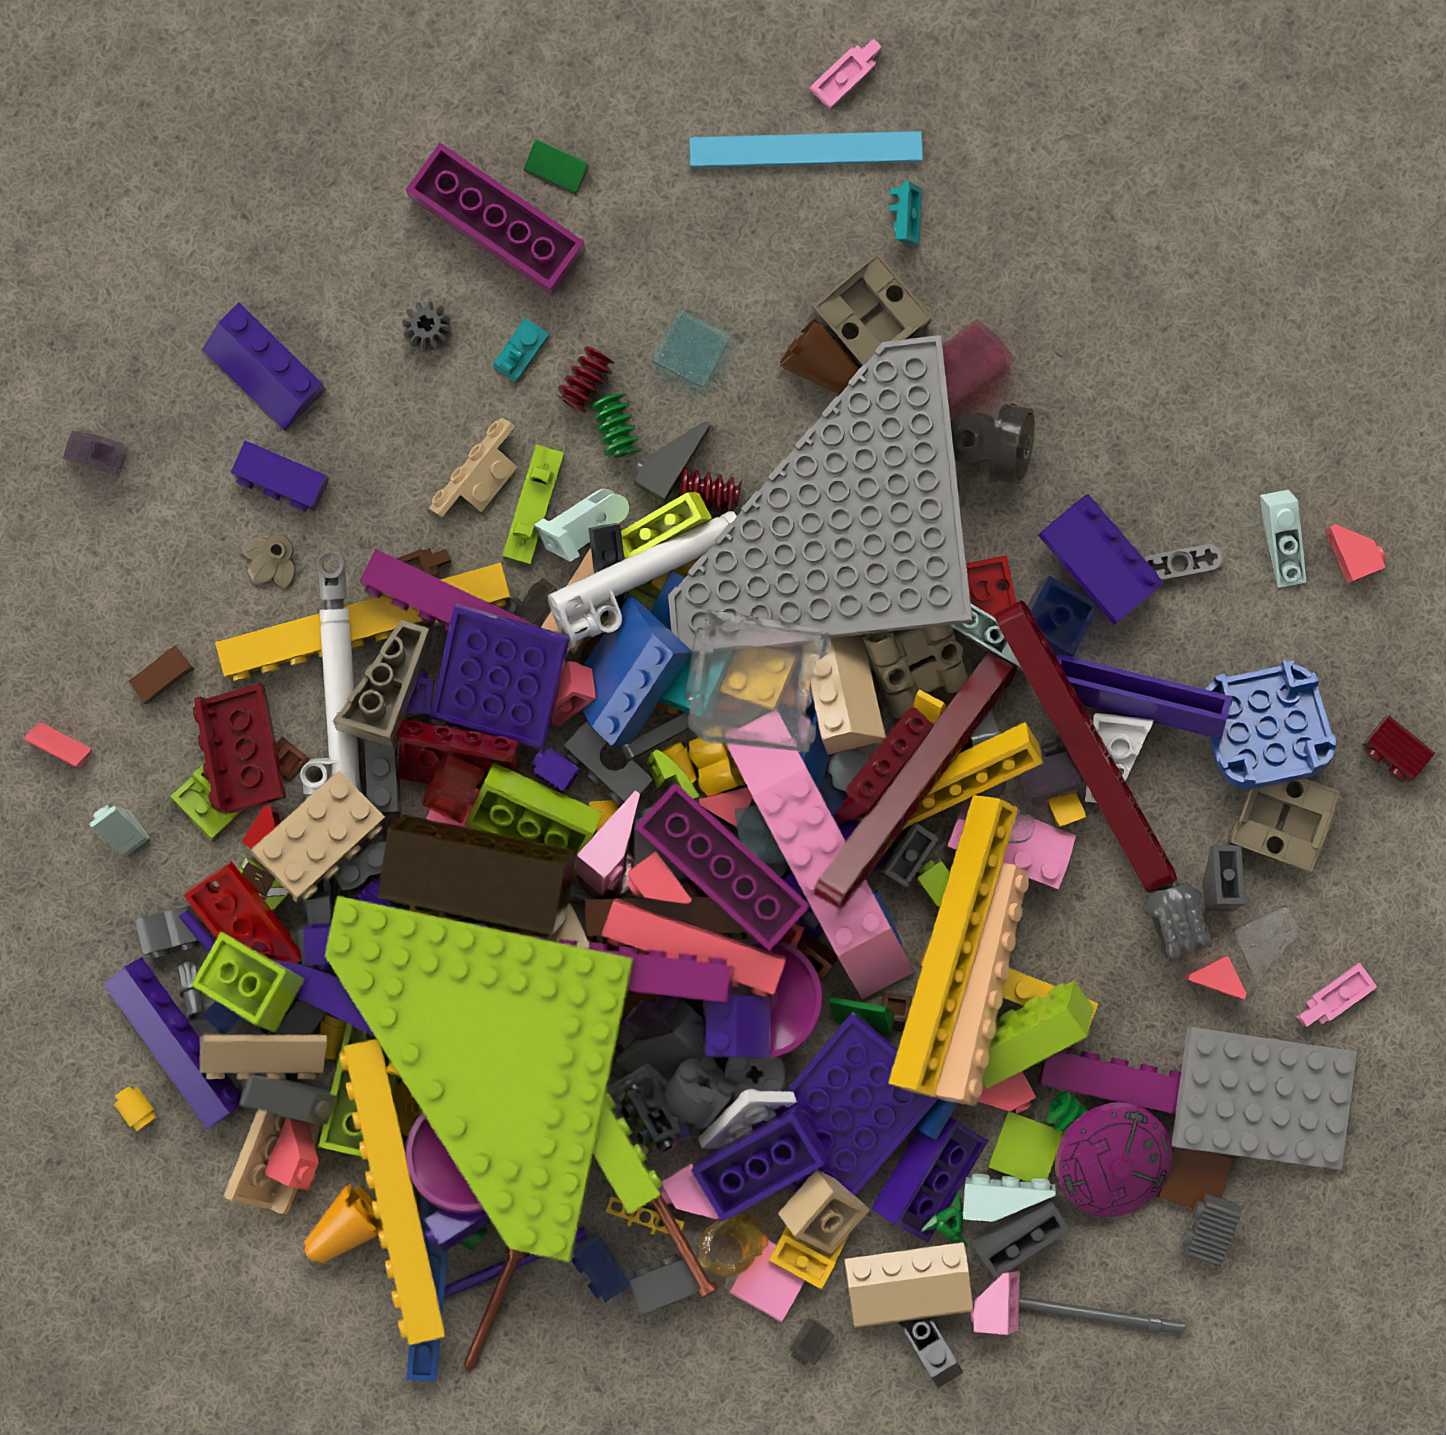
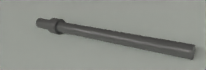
(1152, 1322)

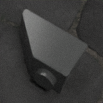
(1224, 879)

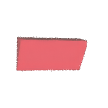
(58, 745)

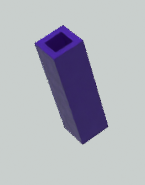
(451, 1228)

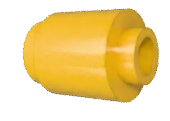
(134, 1107)

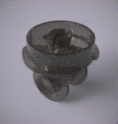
(1003, 442)

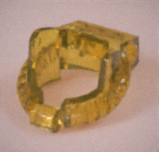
(746, 1232)

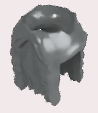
(1178, 919)

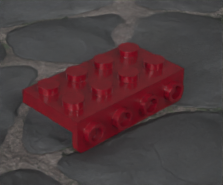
(425, 744)
(239, 749)
(883, 765)

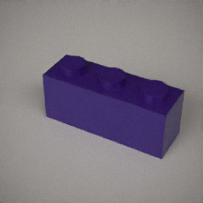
(279, 477)

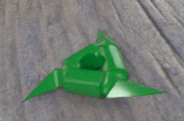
(939, 1222)

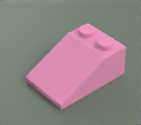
(605, 854)

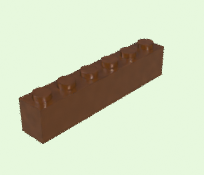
(699, 912)

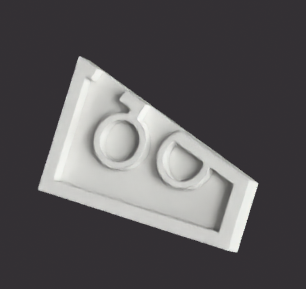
(1123, 740)
(737, 1119)

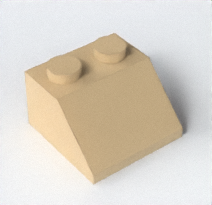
(823, 1212)

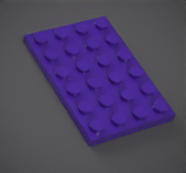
(853, 1104)

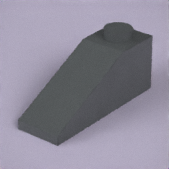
(667, 464)
(288, 1099)

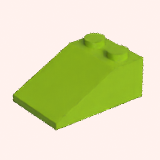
(247, 982)

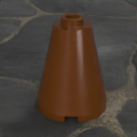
(819, 359)

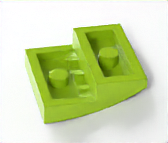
(667, 772)
(195, 804)

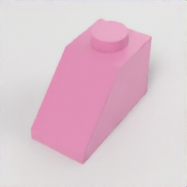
(686, 1193)
(998, 1306)

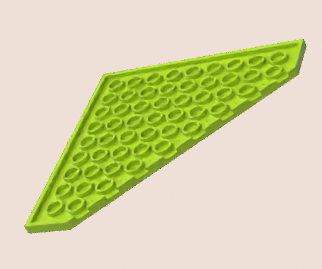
(500, 1049)

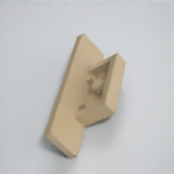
(480, 475)

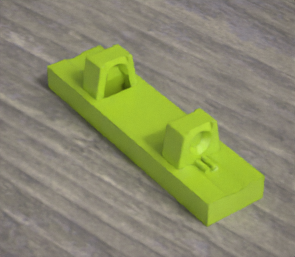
(533, 504)

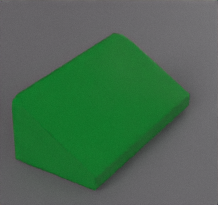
(556, 166)
(876, 1016)

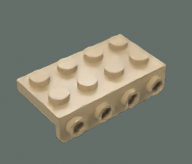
(319, 836)
(248, 1180)

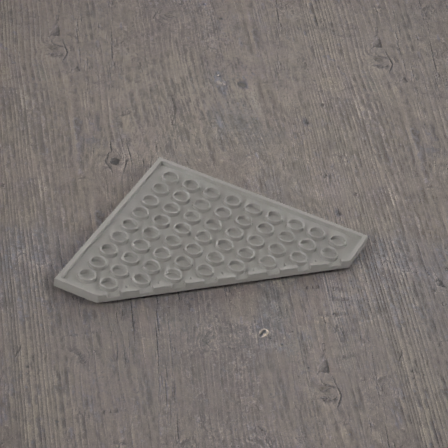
(855, 520)

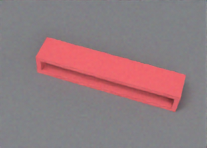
(659, 932)

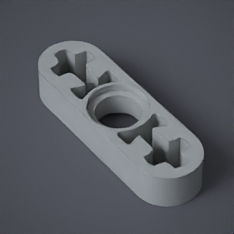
(1199, 552)

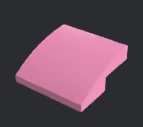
(768, 1286)

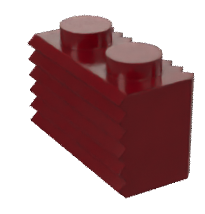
(1397, 749)

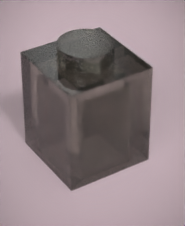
(811, 1341)

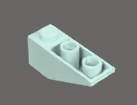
(1284, 537)
(986, 634)
(119, 829)
(995, 1199)

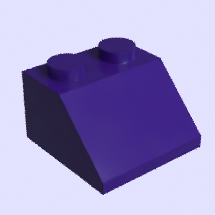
(738, 1027)

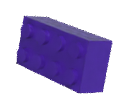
(760, 1163)

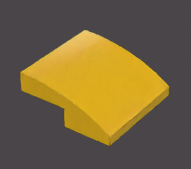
(804, 1258)

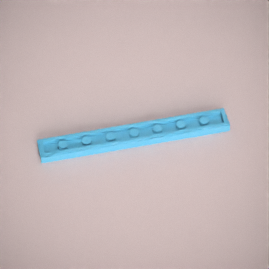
(806, 149)

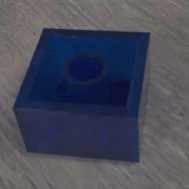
(1061, 615)

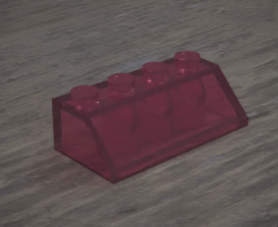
(973, 361)

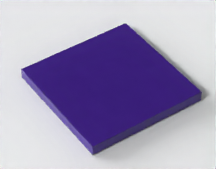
(499, 676)

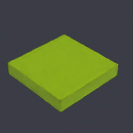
(1025, 1148)

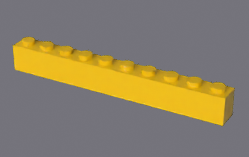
(368, 620)
(953, 945)
(394, 1191)

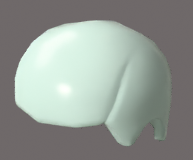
(844, 767)

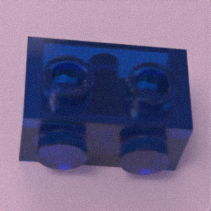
(601, 1267)

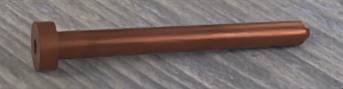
(684, 1248)
(493, 1307)

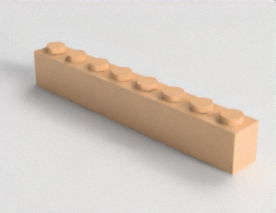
(983, 997)

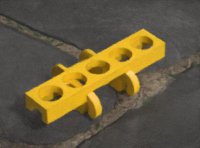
(631, 1217)

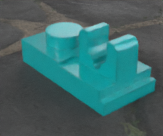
(908, 213)
(520, 350)

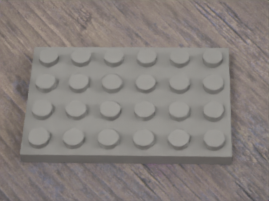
(1264, 1098)

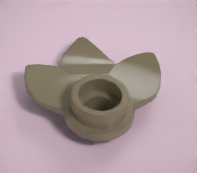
(269, 565)

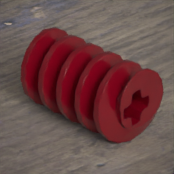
(585, 379)
(711, 490)

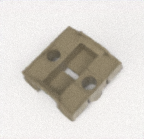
(862, 293)
(905, 647)
(1303, 828)

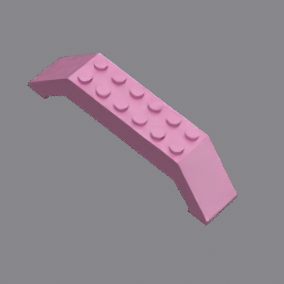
(809, 844)

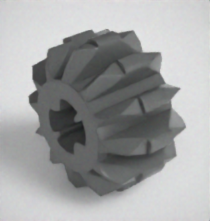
(420, 334)

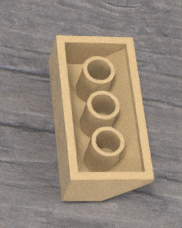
(846, 697)
(262, 1054)
(908, 1285)

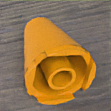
(343, 1226)

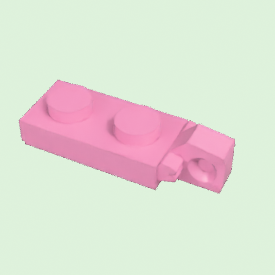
(845, 74)
(1337, 996)

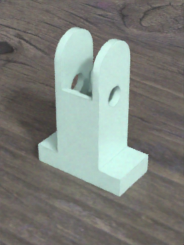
(570, 529)

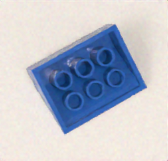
(632, 673)

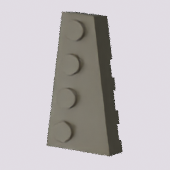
(384, 693)

